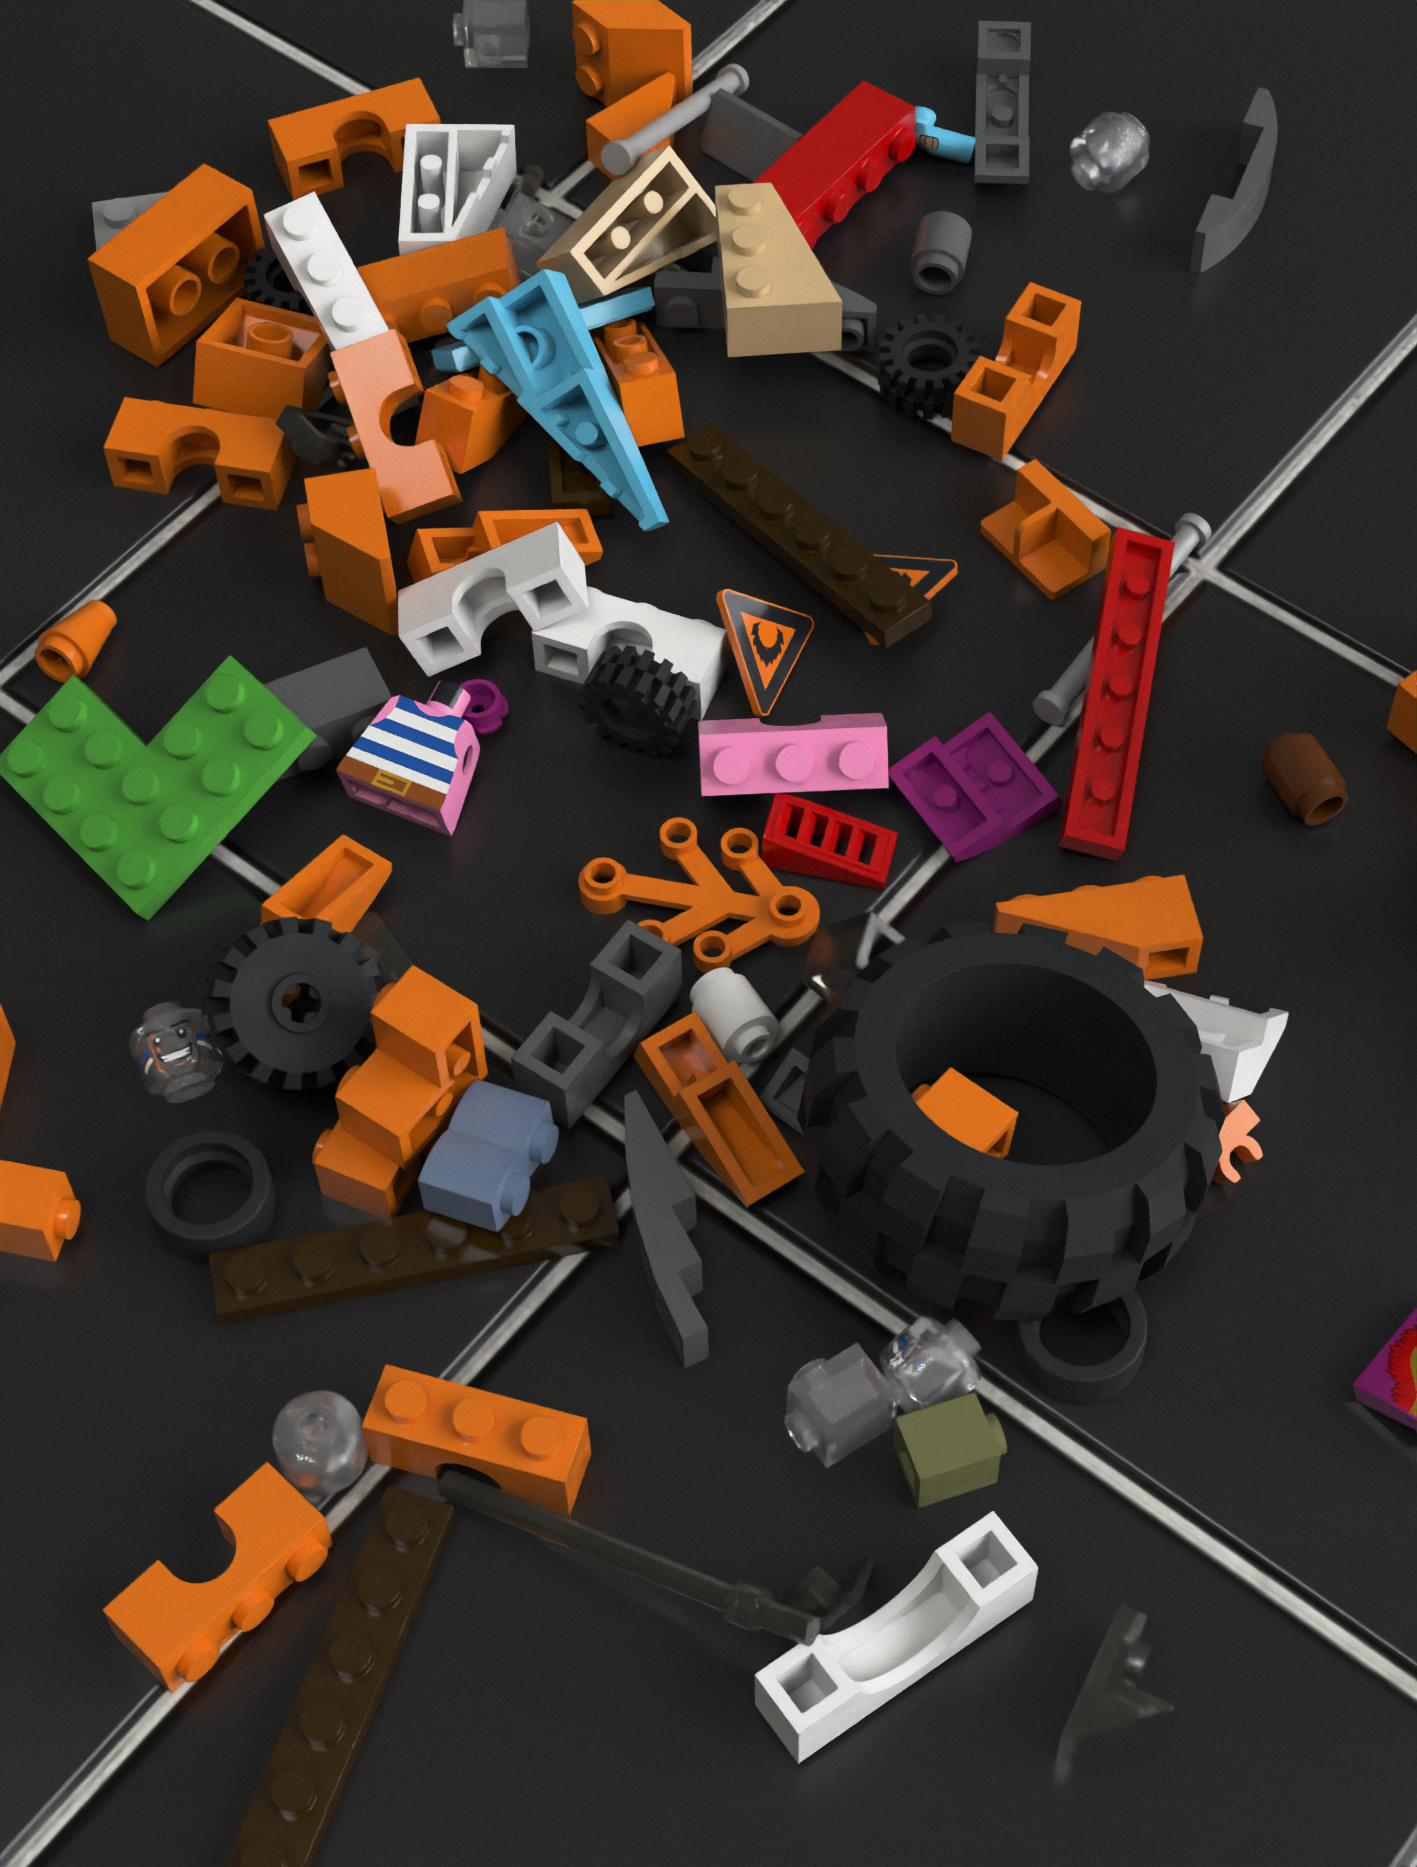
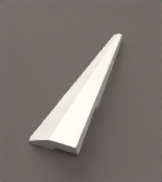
(1234, 1038)

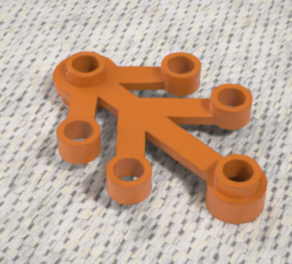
(709, 899)

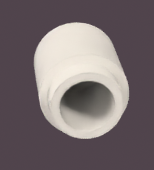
(734, 1015)

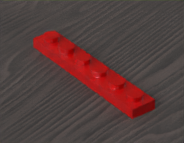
(1116, 695)

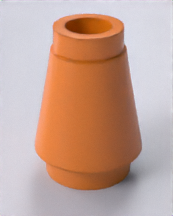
(75, 641)

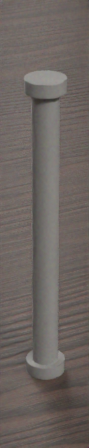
(620, 154)
(1053, 704)

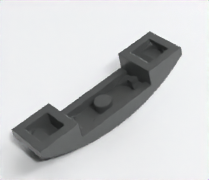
(1002, 103)
(1230, 220)

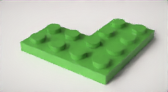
(160, 807)

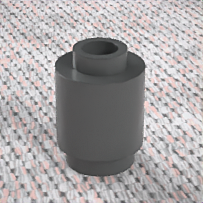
(940, 252)

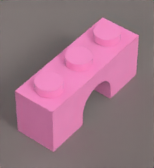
(819, 756)

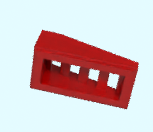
(811, 820)

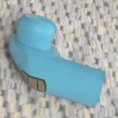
(941, 141)

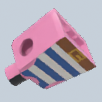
(416, 759)

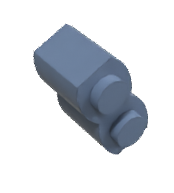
(487, 1155)

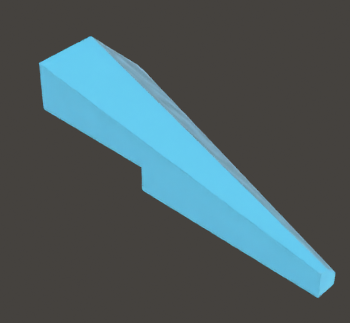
(549, 361)

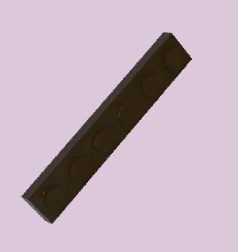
(800, 535)
(408, 1253)
(344, 1683)

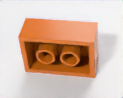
(177, 264)

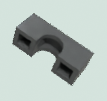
(627, 996)

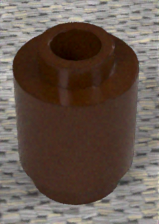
(1305, 778)

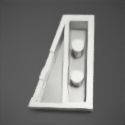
(453, 181)

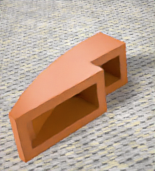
(444, 548)
(332, 887)
(717, 1109)

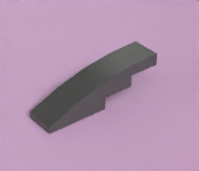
(662, 1214)

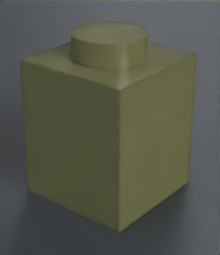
(948, 1449)

